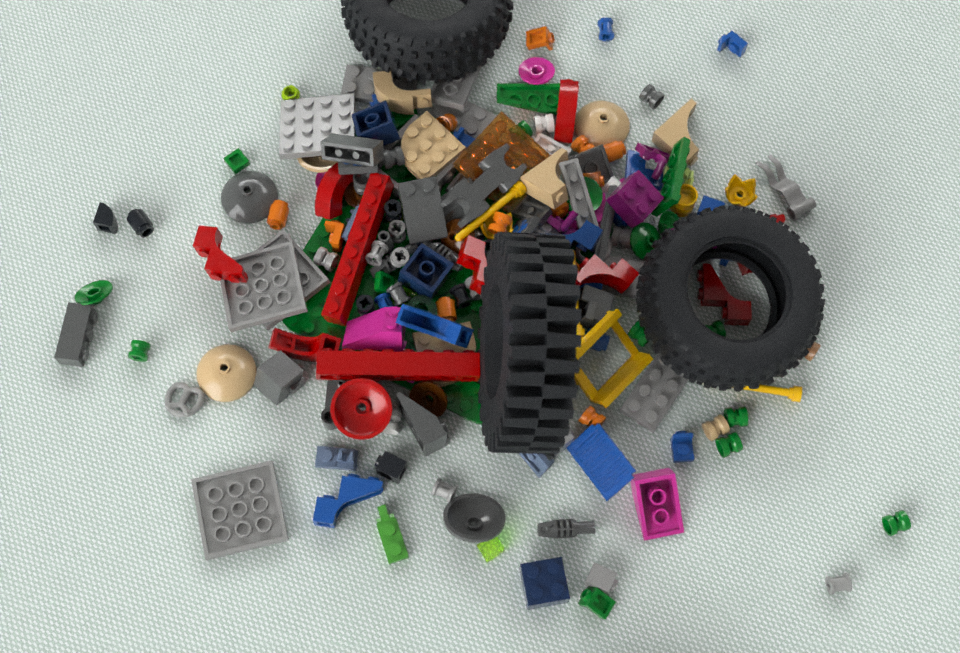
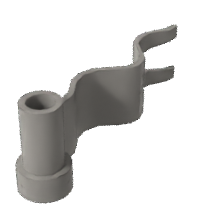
(790, 190)

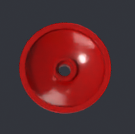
(357, 422)

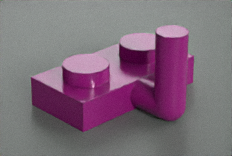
(660, 157)
(563, 226)

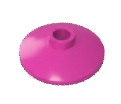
(536, 71)

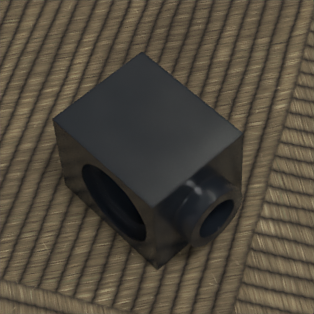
(390, 467)

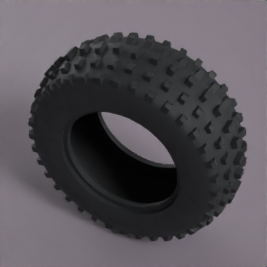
(427, 47)
(772, 256)

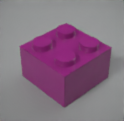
(634, 199)

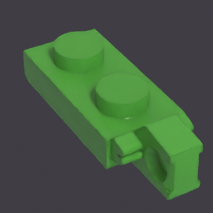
(391, 536)

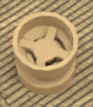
(715, 428)

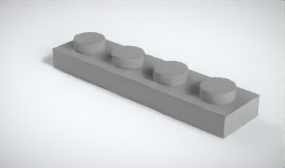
(577, 192)

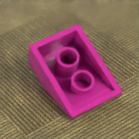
(375, 331)
(657, 503)

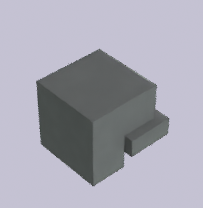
(593, 305)
(279, 377)

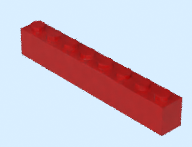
(358, 245)
(398, 366)

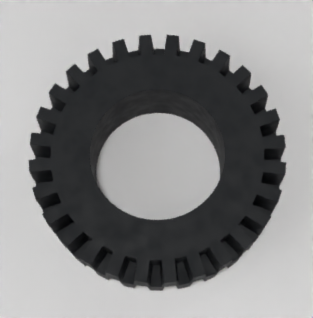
(528, 343)

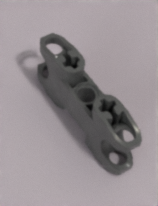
(472, 195)

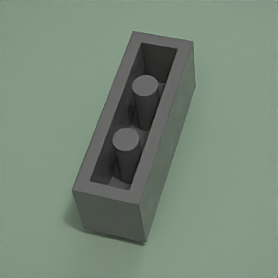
(352, 150)
(76, 334)

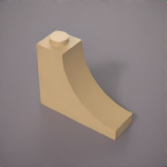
(674, 130)
(544, 183)

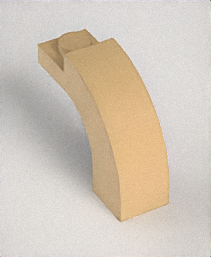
(399, 100)

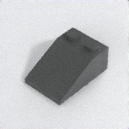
(422, 210)
(424, 425)

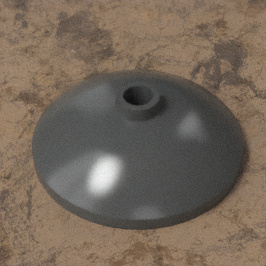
(249, 206)
(474, 518)

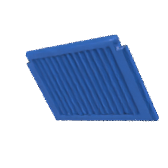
(602, 461)

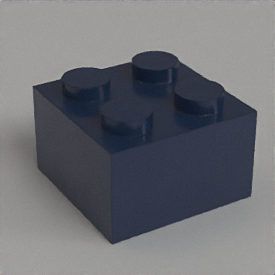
(376, 123)
(425, 271)
(544, 583)

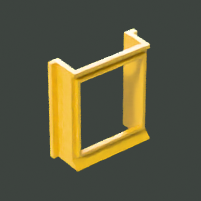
(624, 375)

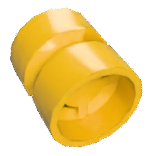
(687, 201)

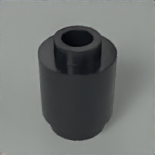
(140, 222)

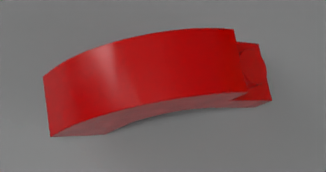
(566, 110)
(330, 193)
(300, 346)

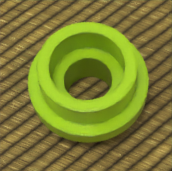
(290, 90)

